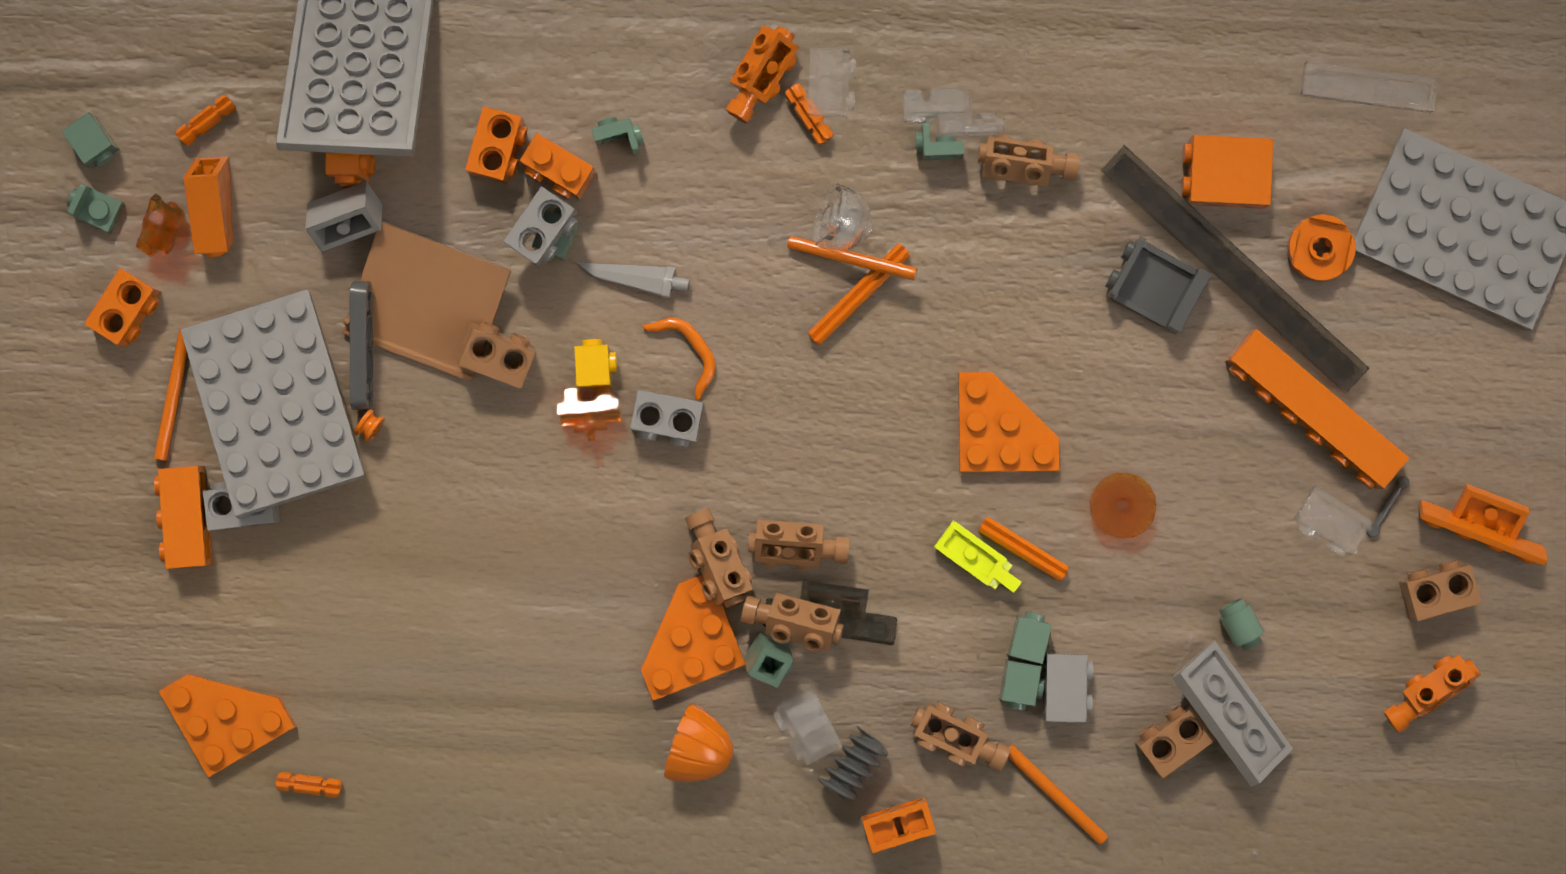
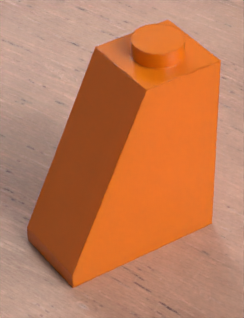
(210, 205)

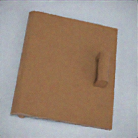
(428, 297)

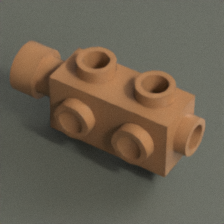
(1022, 165)
(795, 545)
(717, 566)
(795, 621)
(949, 734)

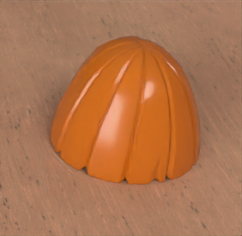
(699, 749)

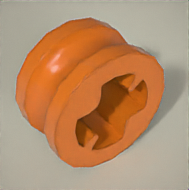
(369, 425)

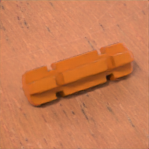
(205, 120)
(821, 132)
(308, 784)

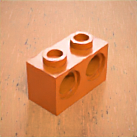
(487, 144)
(116, 302)
(898, 824)

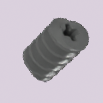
(854, 765)

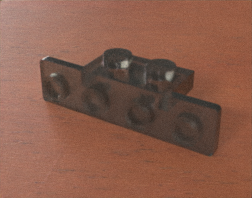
(853, 615)

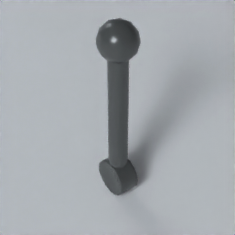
(1374, 529)

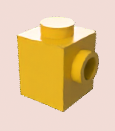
(594, 364)

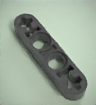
(361, 345)

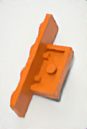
(1487, 520)

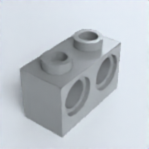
(533, 222)
(668, 409)
(217, 521)

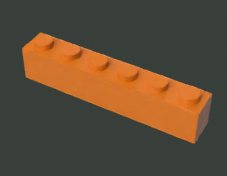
(1317, 410)

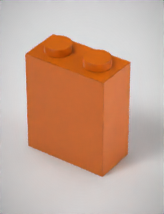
(1228, 171)

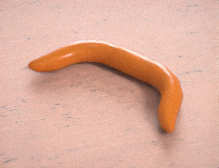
(696, 342)

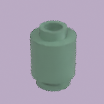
(1241, 624)

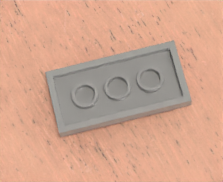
(1232, 713)

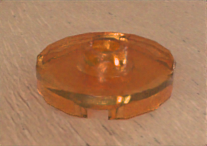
(1140, 502)

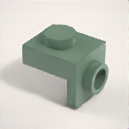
(613, 130)

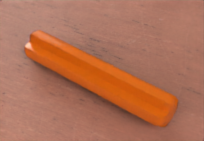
(1023, 548)

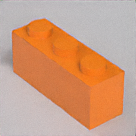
(183, 517)

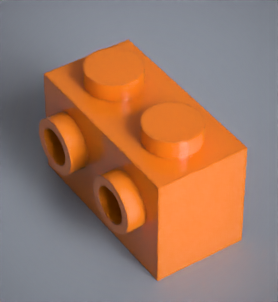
(557, 166)
(349, 168)

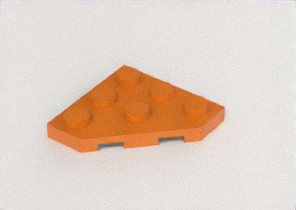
(1000, 430)
(690, 643)
(224, 719)

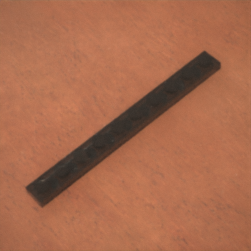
(1235, 269)

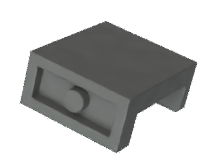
(1156, 285)

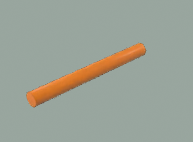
(854, 258)
(171, 400)
(1057, 795)

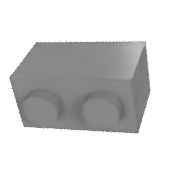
(344, 216)
(1066, 687)

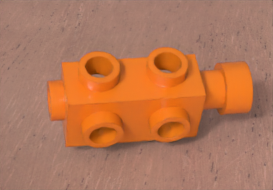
(761, 70)
(1436, 685)

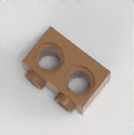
(492, 362)
(1441, 598)
(1179, 748)

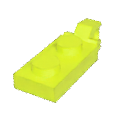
(976, 557)

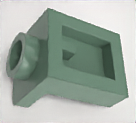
(944, 148)
(94, 207)

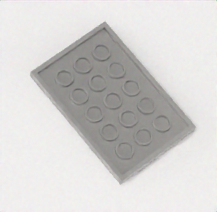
(355, 77)
(1465, 229)
(273, 403)

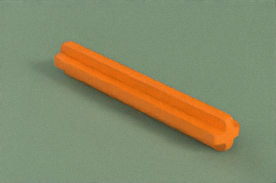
(855, 297)

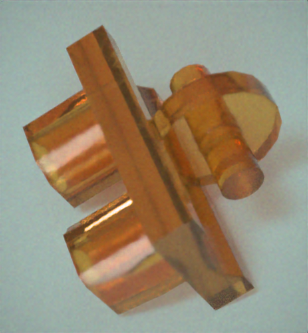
(160, 226)
(589, 415)

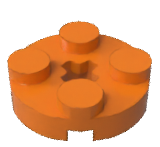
(1336, 236)

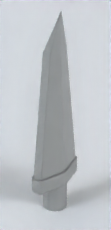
(643, 278)

